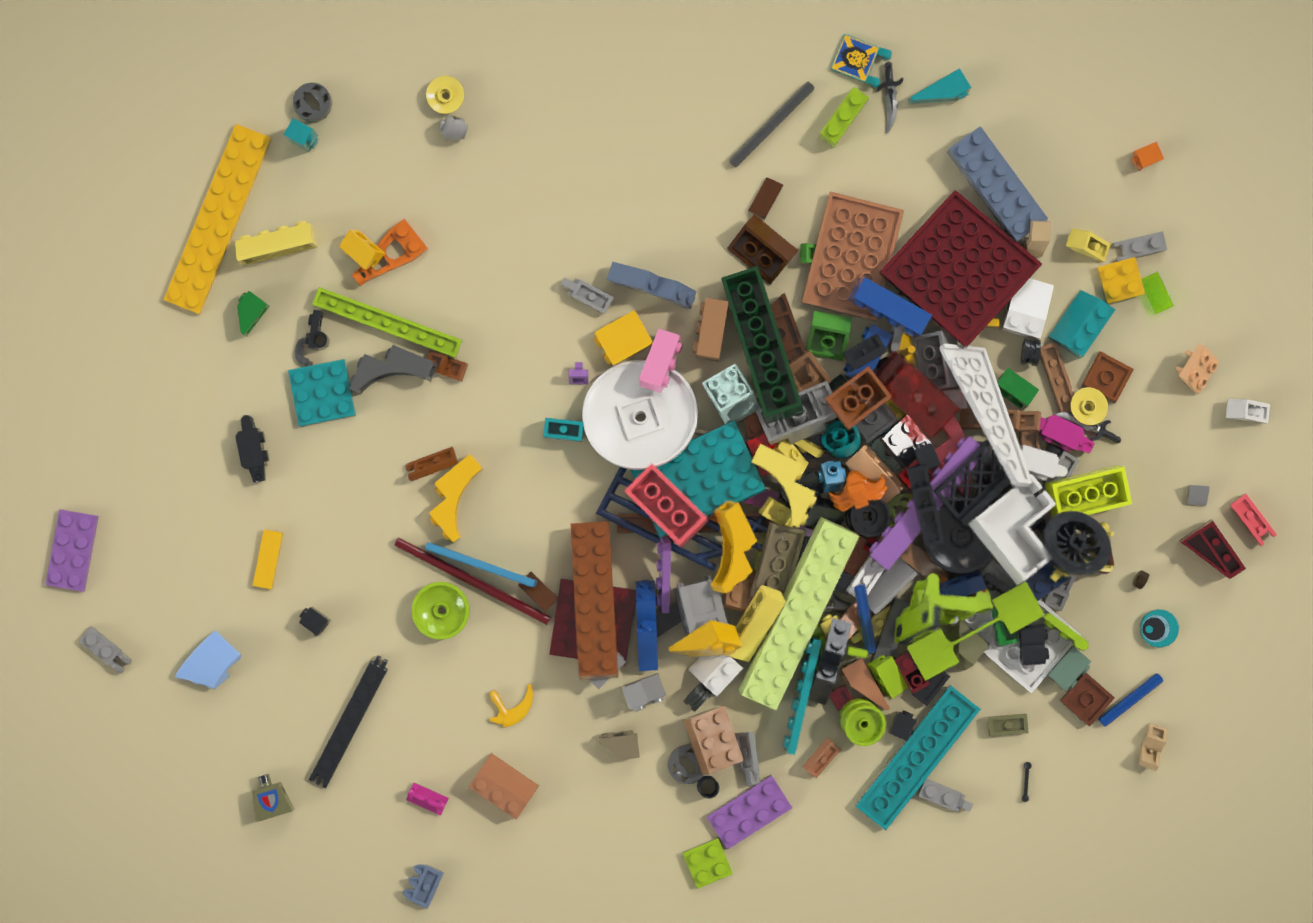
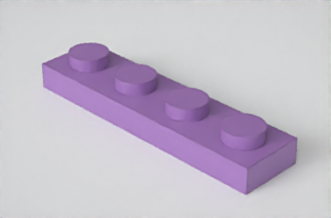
(663, 567)

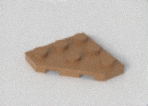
(738, 597)

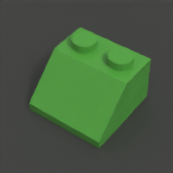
(828, 335)

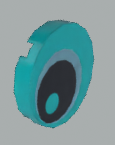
(1159, 628)

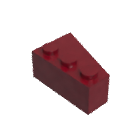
(1213, 548)

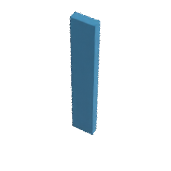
(481, 565)

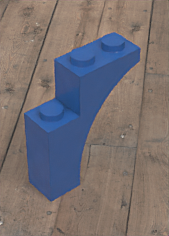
(646, 625)

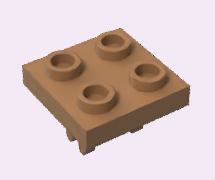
(808, 371)

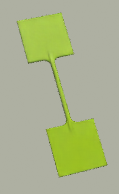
(1015, 608)

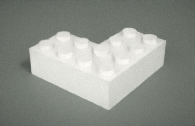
(1007, 531)

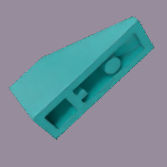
(946, 89)

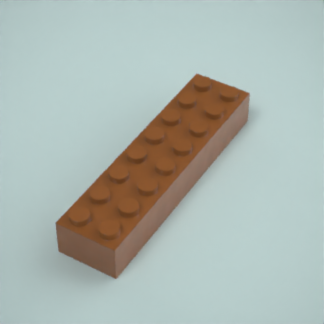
(594, 600)

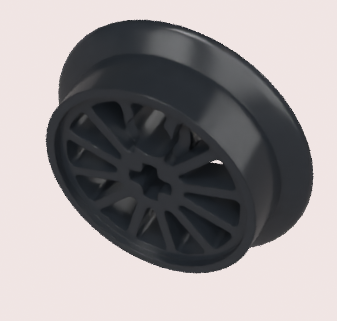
(1075, 544)

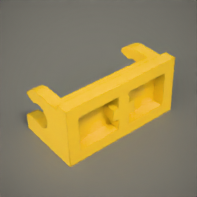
(361, 249)

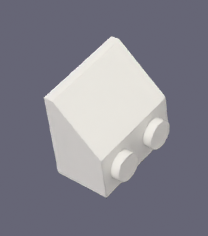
(715, 671)

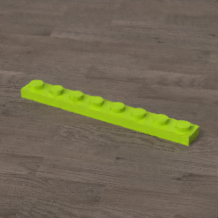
(387, 322)

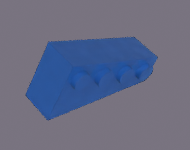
(889, 306)

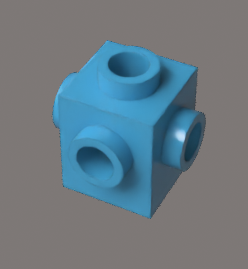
(831, 476)

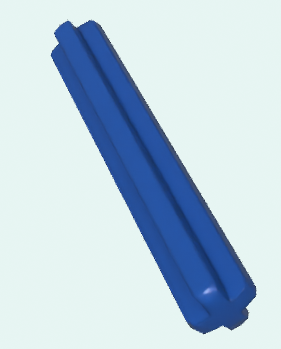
(865, 618)
(1130, 700)

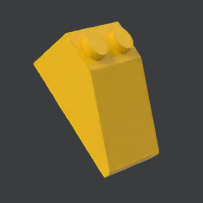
(709, 640)

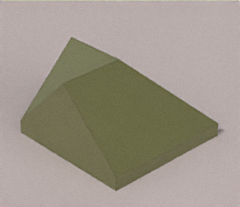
(969, 649)

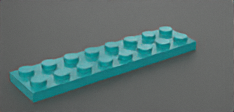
(917, 757)

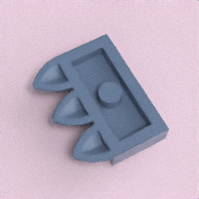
(424, 886)

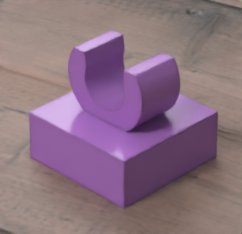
(578, 375)

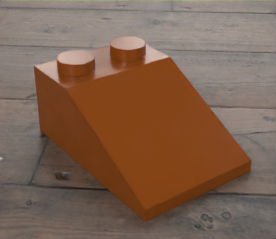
(858, 398)

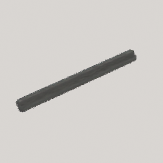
(771, 124)

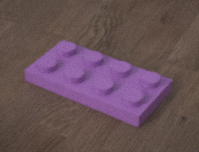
(72, 550)
(749, 812)

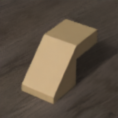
(1038, 238)
(1152, 746)

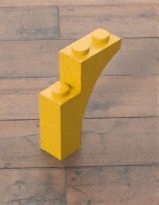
(452, 487)
(737, 539)

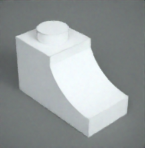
(1247, 410)

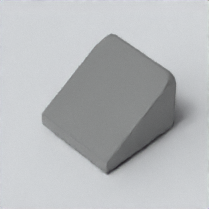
(1197, 495)

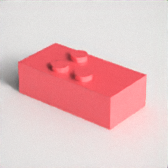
(666, 505)

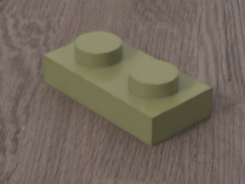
(1007, 724)

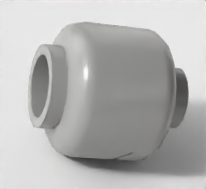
(453, 128)

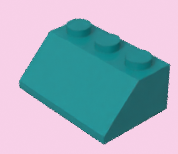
(1081, 323)

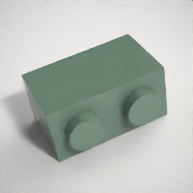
(1069, 668)

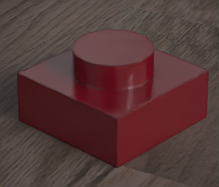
(840, 697)

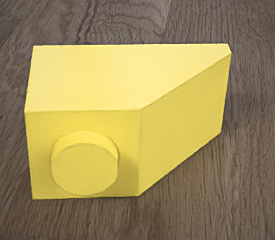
(1088, 244)

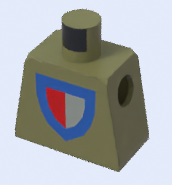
(270, 799)

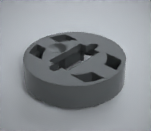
(304, 108)
(680, 771)

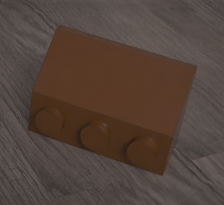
(762, 247)

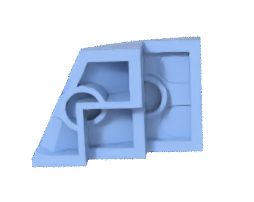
(209, 662)

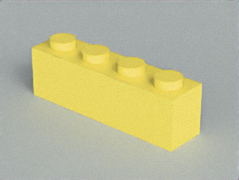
(757, 621)

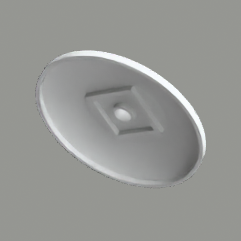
(623, 440)

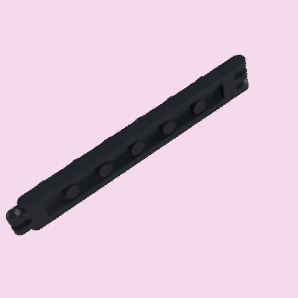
(349, 721)

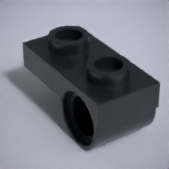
(315, 322)

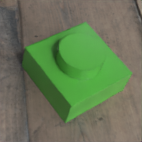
(806, 253)

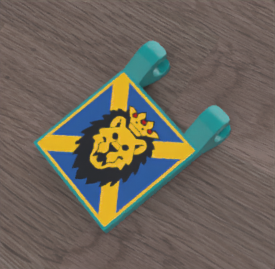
(857, 58)

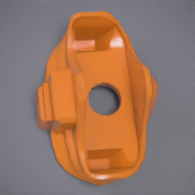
(858, 491)

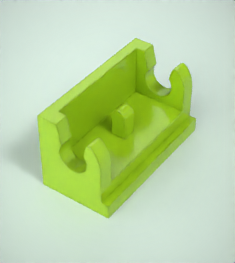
(887, 676)

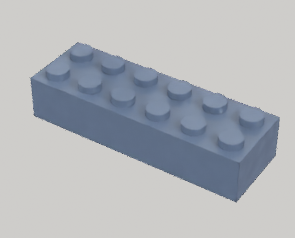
(996, 184)

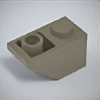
(622, 746)

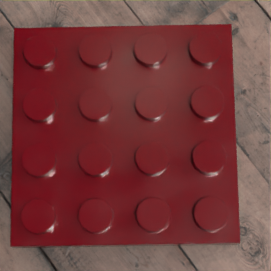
(564, 630)

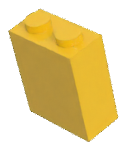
(623, 338)

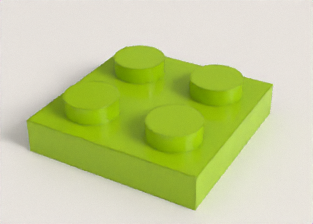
(707, 863)

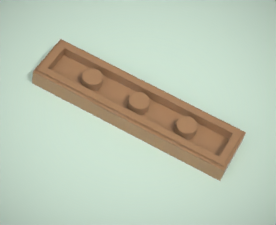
(1057, 376)

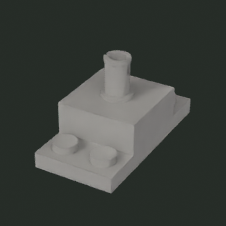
(803, 424)

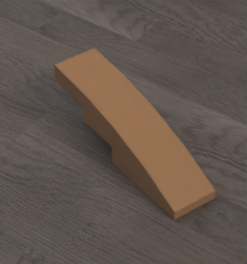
(1021, 420)
(919, 560)

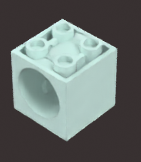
(731, 395)

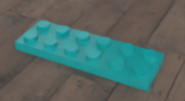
(799, 704)

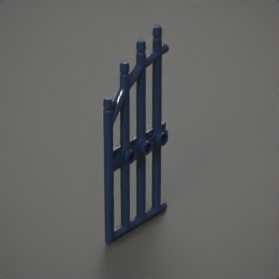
(699, 558)

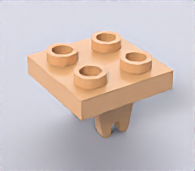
(1198, 368)

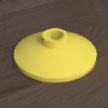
(443, 85)
(1095, 400)

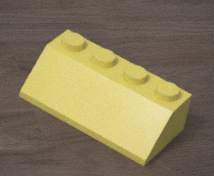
(275, 244)

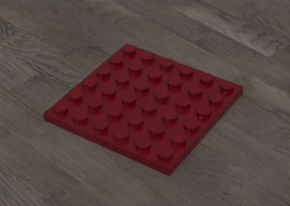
(960, 268)

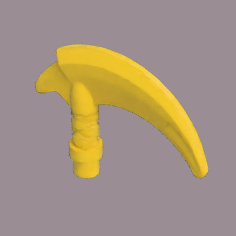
(514, 715)

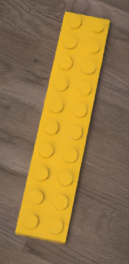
(217, 219)

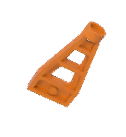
(408, 240)

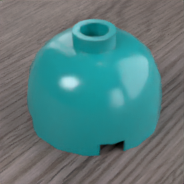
(840, 441)

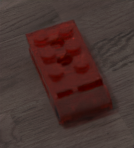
(903, 381)

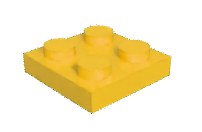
(1121, 280)

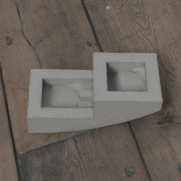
(1059, 596)

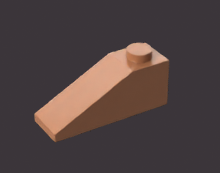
(859, 678)

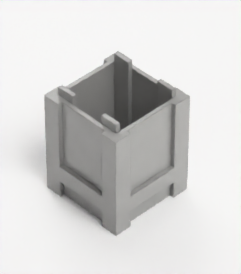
(699, 604)

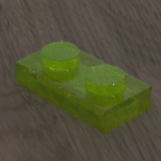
(1156, 293)

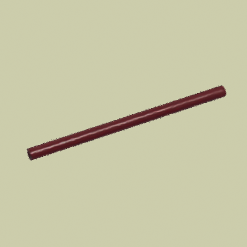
(473, 581)

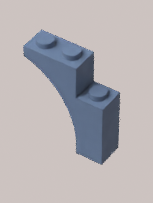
(651, 284)

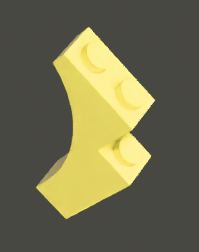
(786, 472)

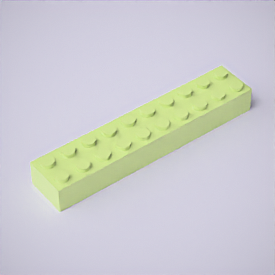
(805, 602)

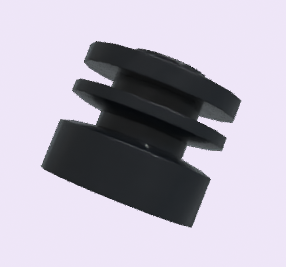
(876, 524)

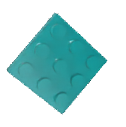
(321, 392)

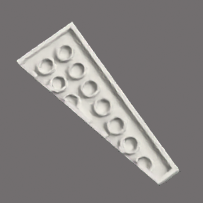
(979, 385)

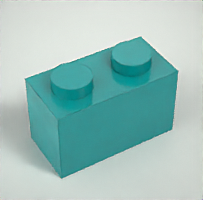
(301, 135)
(563, 429)

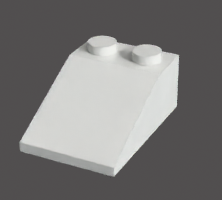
(1028, 310)

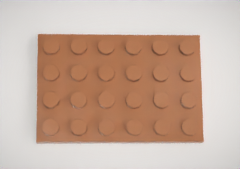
(852, 244)

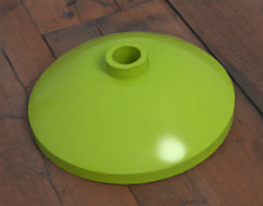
(426, 613)

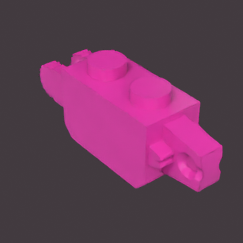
(1064, 433)

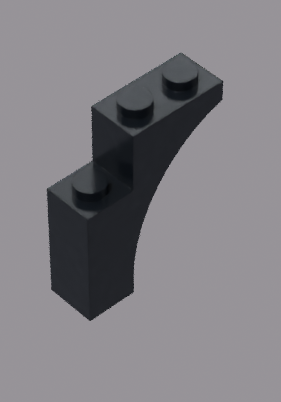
(829, 661)

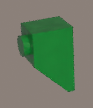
(250, 311)

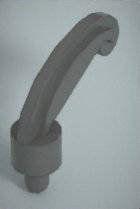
(299, 353)

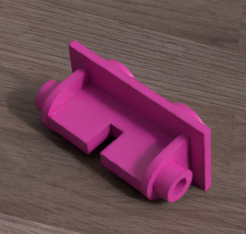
(427, 798)

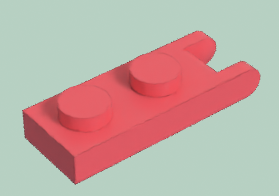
(1252, 518)

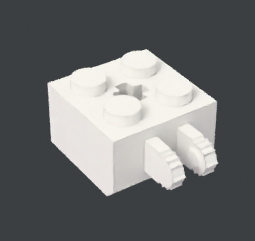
(1042, 463)

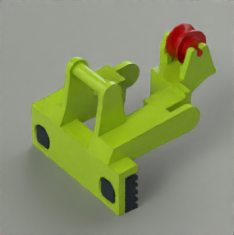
(931, 609)

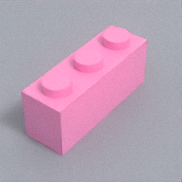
(660, 361)

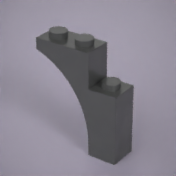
(397, 363)

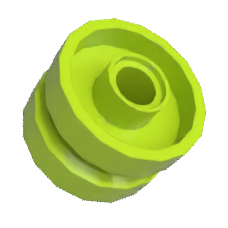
(862, 722)

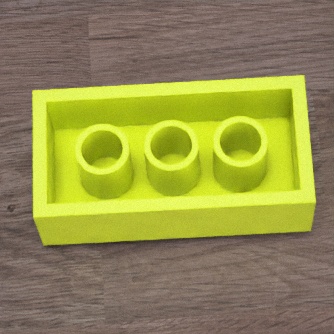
(1090, 491)

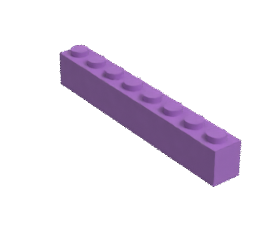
(907, 524)

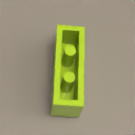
(843, 116)

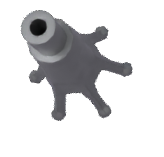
(837, 605)

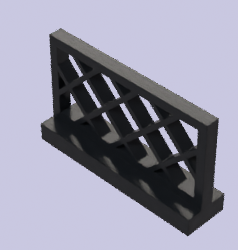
(983, 496)

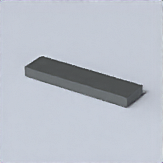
(885, 643)

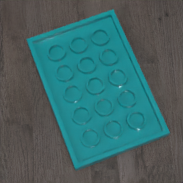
(713, 471)

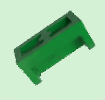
(1016, 389)
(1002, 633)

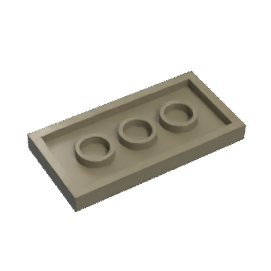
(778, 557)

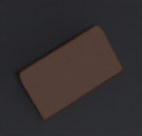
(765, 198)

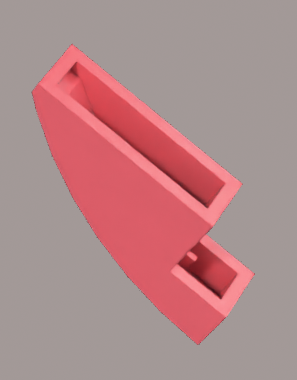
(955, 434)

